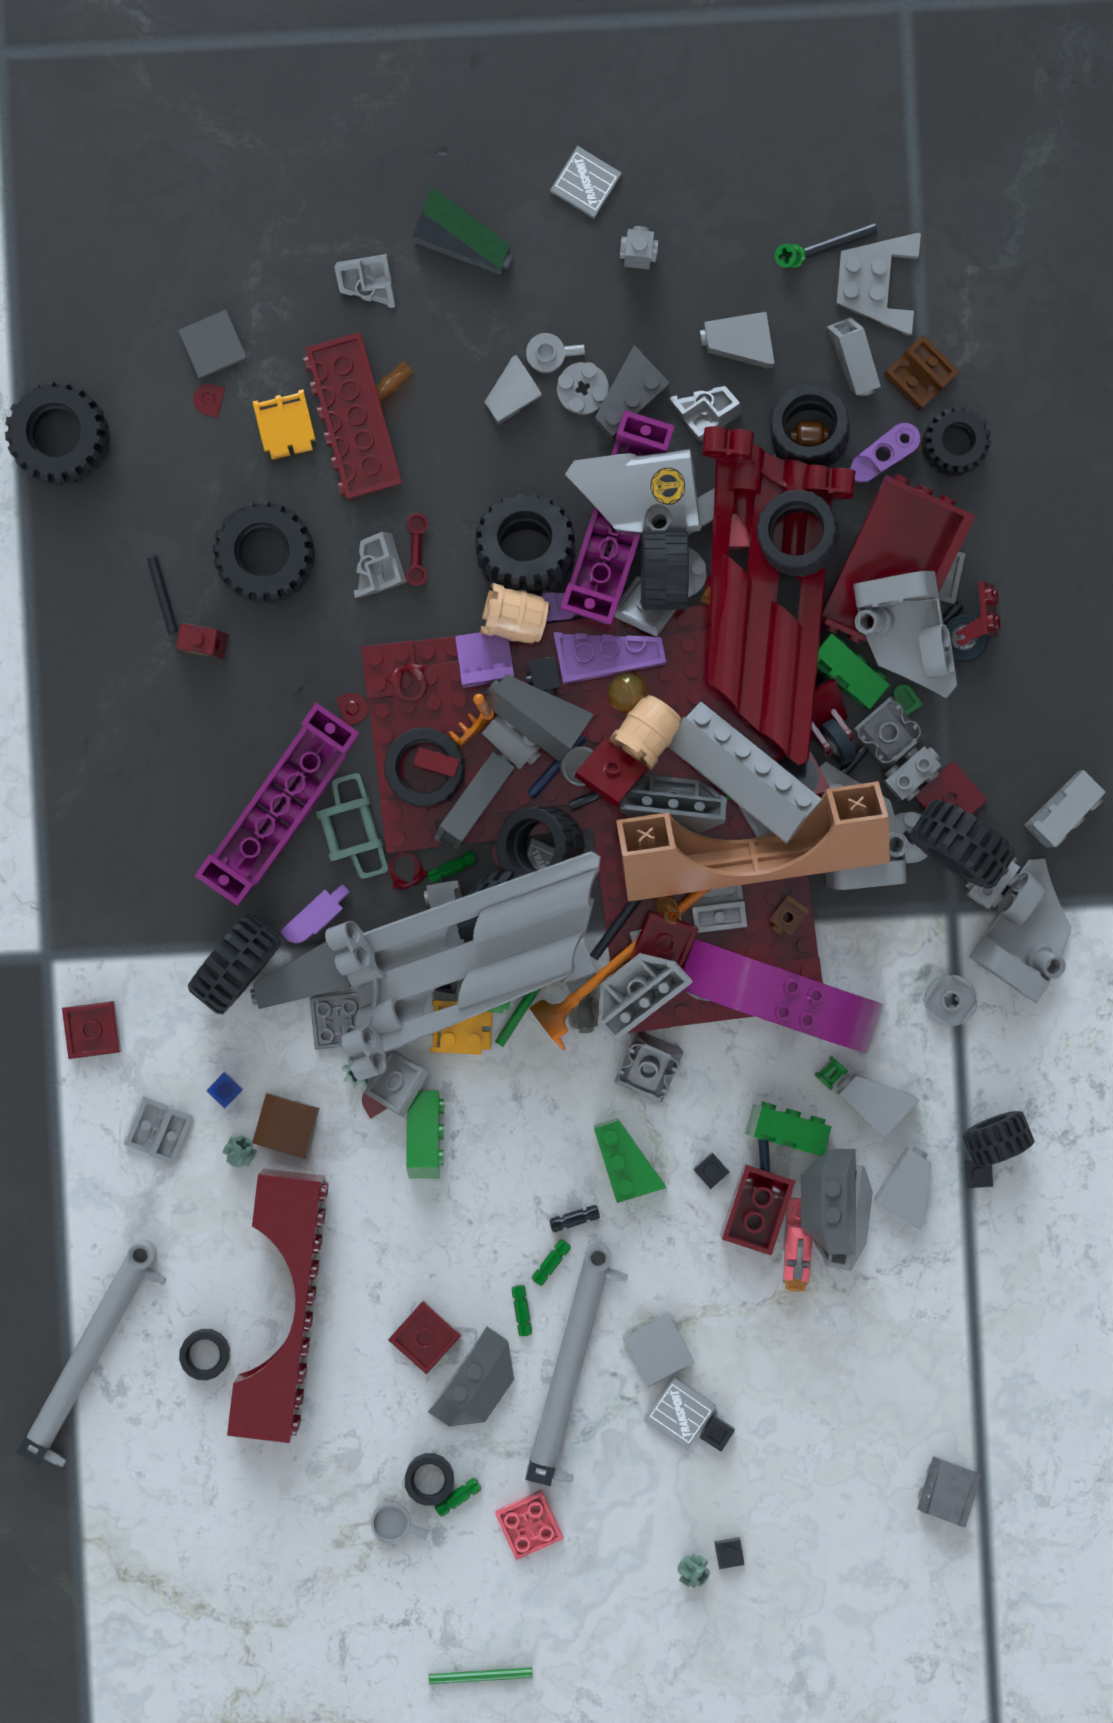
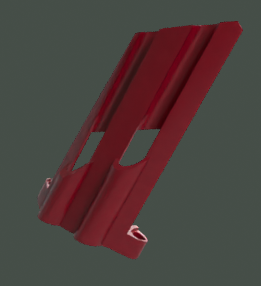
(755, 645)

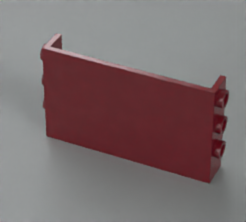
(900, 535)

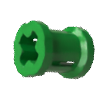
(787, 249)
(831, 1073)

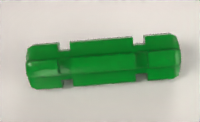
(452, 867)
(551, 1262)
(521, 1310)
(458, 1497)

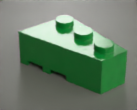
(850, 672)
(788, 1128)
(424, 1136)
(625, 1163)

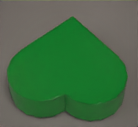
(906, 698)

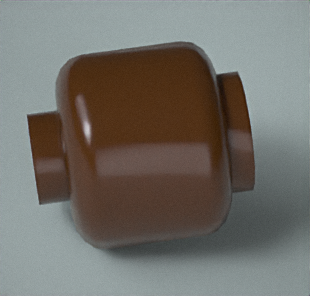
(809, 433)

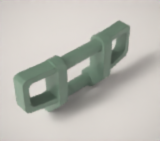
(363, 805)

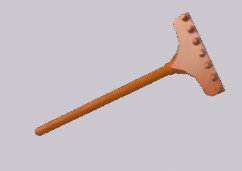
(485, 717)
(553, 1016)

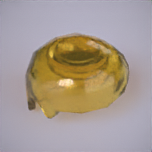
(626, 691)

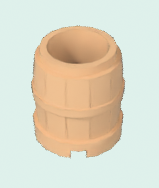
(514, 615)
(647, 730)

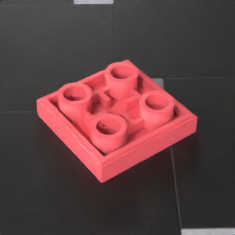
(529, 1524)

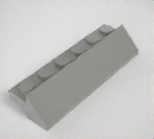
(744, 772)

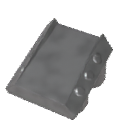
(888, 733)
(649, 1066)
(948, 1491)

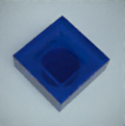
(224, 1090)

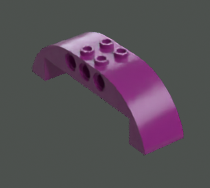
(609, 553)
(279, 806)
(781, 996)

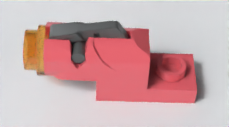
(797, 1249)

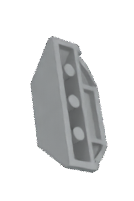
(638, 992)
(863, 1208)

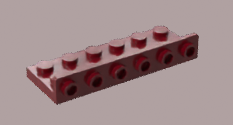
(352, 416)

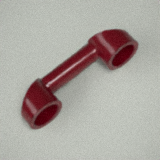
(416, 525)

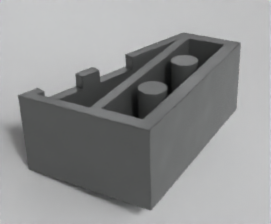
(633, 390)

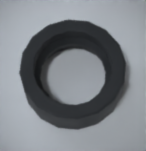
(188, 1366)
(429, 1499)

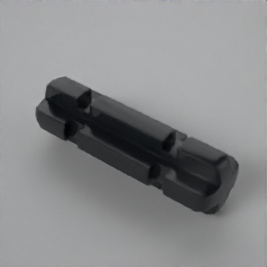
(574, 1218)

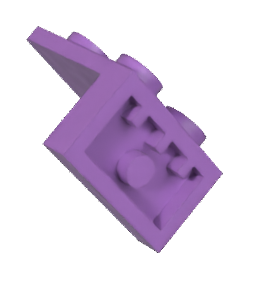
(483, 659)

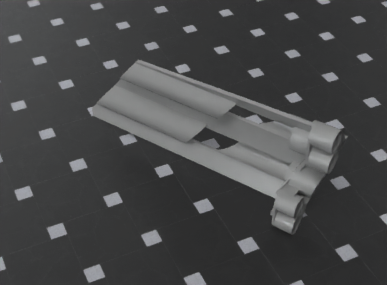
(518, 945)

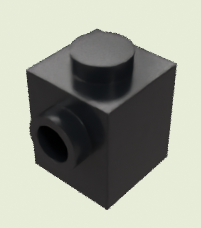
(544, 675)

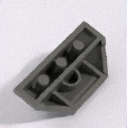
(687, 800)
(830, 1201)
(476, 1382)

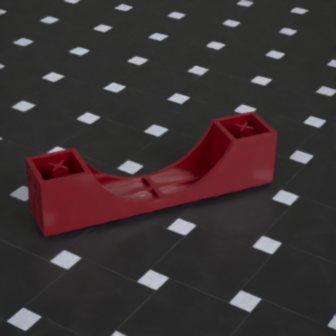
(270, 1394)

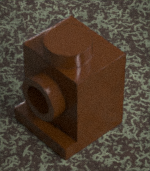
(789, 905)

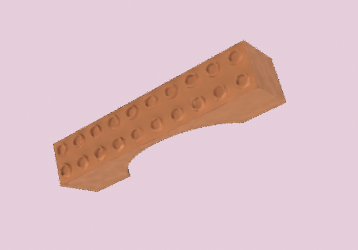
(669, 859)

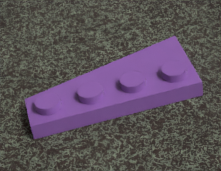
(595, 656)

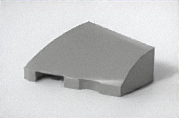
(367, 278)
(512, 391)
(707, 409)
(378, 565)

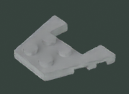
(866, 277)

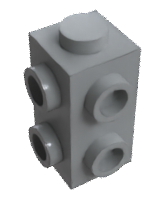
(638, 248)
(512, 742)
(919, 767)
(993, 896)

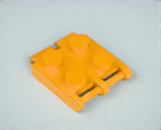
(285, 425)
(465, 1036)

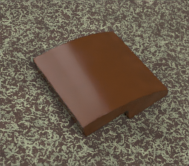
(921, 372)
(285, 1125)

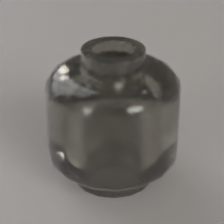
(585, 1015)

